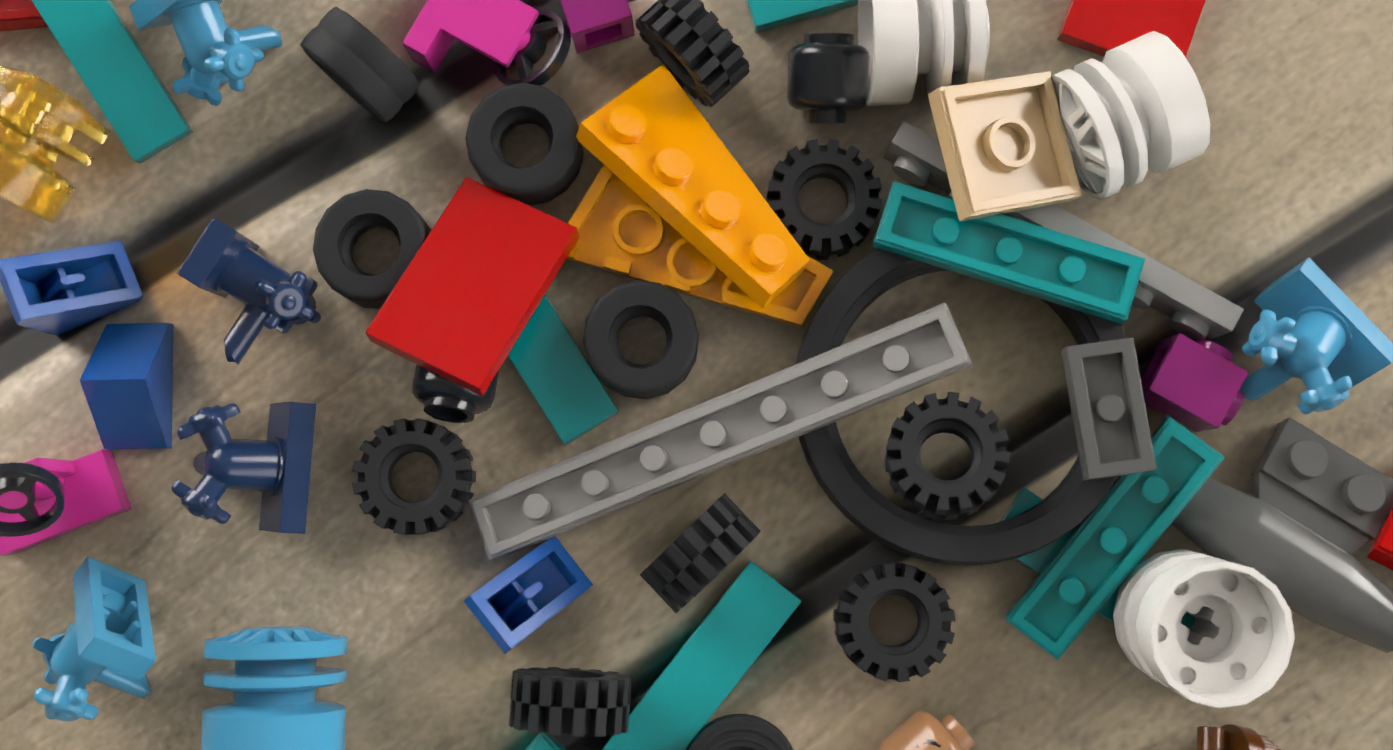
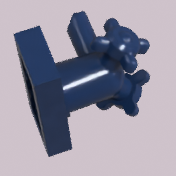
(230, 265)
(272, 466)

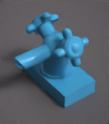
(210, 47)
(1316, 339)
(104, 645)

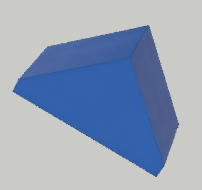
(68, 286)
(132, 386)
(528, 594)

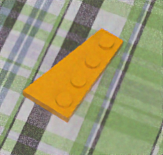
(689, 177)
(633, 240)

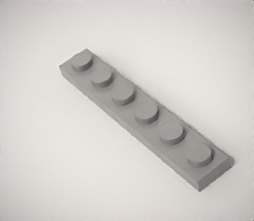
(1191, 306)

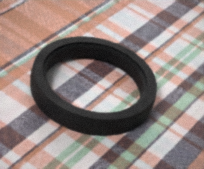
(885, 520)

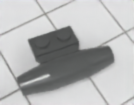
(1300, 531)

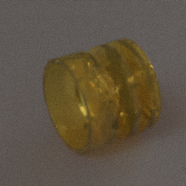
(33, 135)

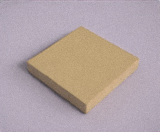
(1004, 145)

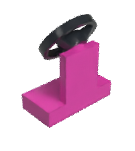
(494, 28)
(57, 498)

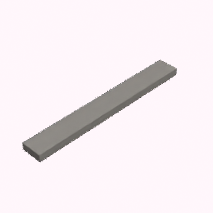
(720, 431)

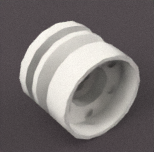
(922, 37)
(1132, 114)
(1238, 634)

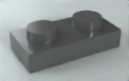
(1108, 409)

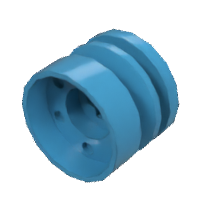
(275, 691)

